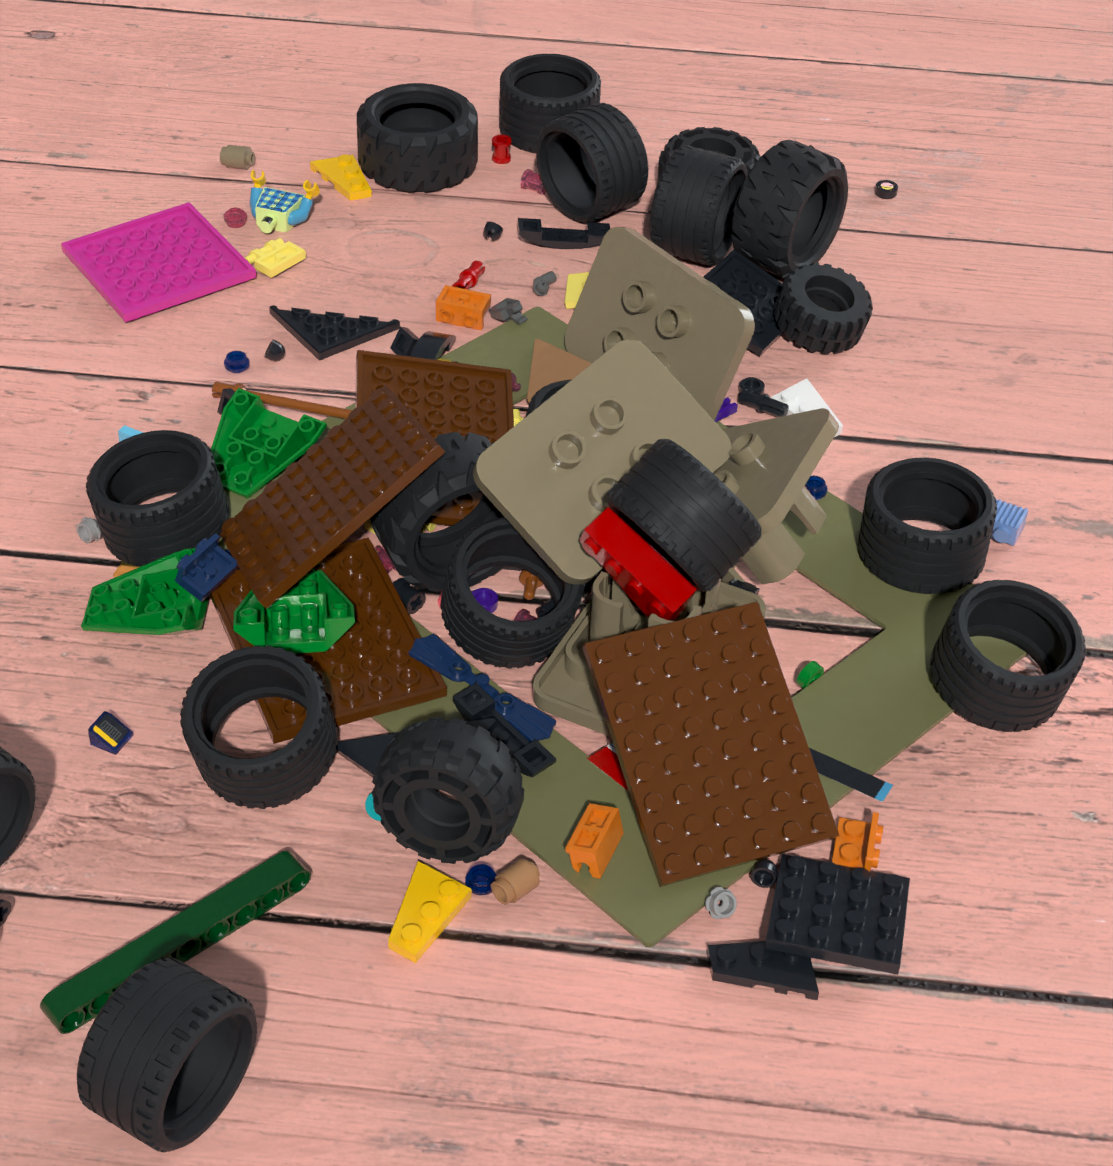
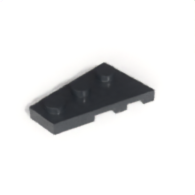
(752, 965)

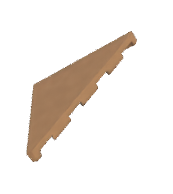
(552, 365)

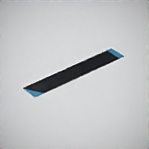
(850, 776)

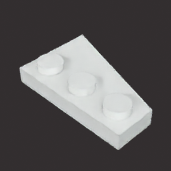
(803, 398)

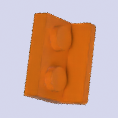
(462, 307)
(857, 843)

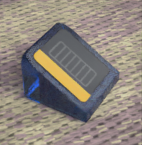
(109, 733)

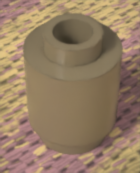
(237, 156)

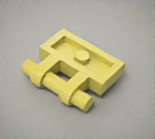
(276, 257)

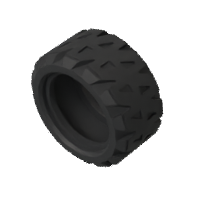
(417, 137)
(789, 207)
(398, 524)

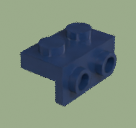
(205, 568)

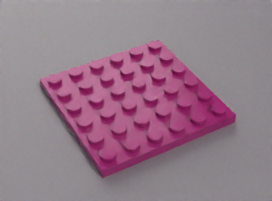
(158, 261)

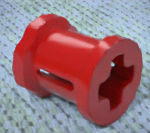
(501, 149)

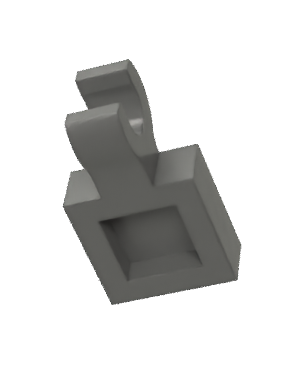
(508, 310)

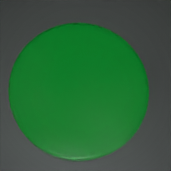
(809, 674)

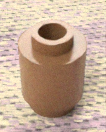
(515, 881)

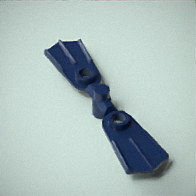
(522, 716)

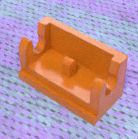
(595, 839)

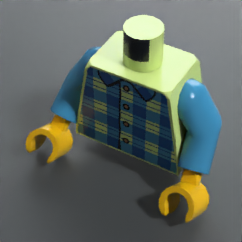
(279, 208)

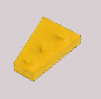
(345, 176)
(426, 911)

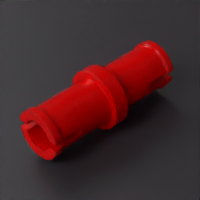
(469, 277)

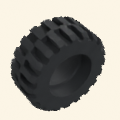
(802, 313)

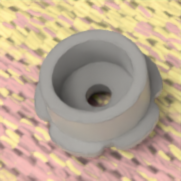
(88, 530)
(727, 905)

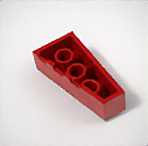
(637, 566)

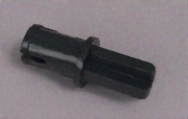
(763, 403)

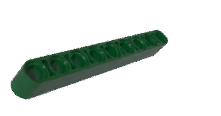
(178, 938)

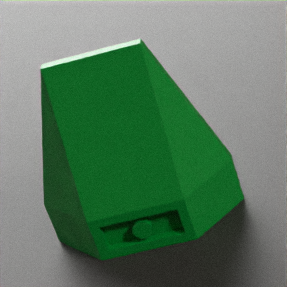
(258, 443)
(145, 602)
(300, 620)

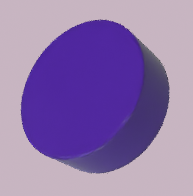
(486, 598)

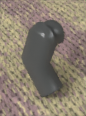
(542, 283)

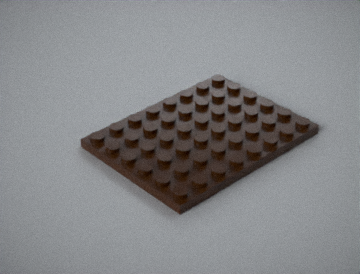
(443, 400)
(328, 494)
(368, 665)
(709, 743)

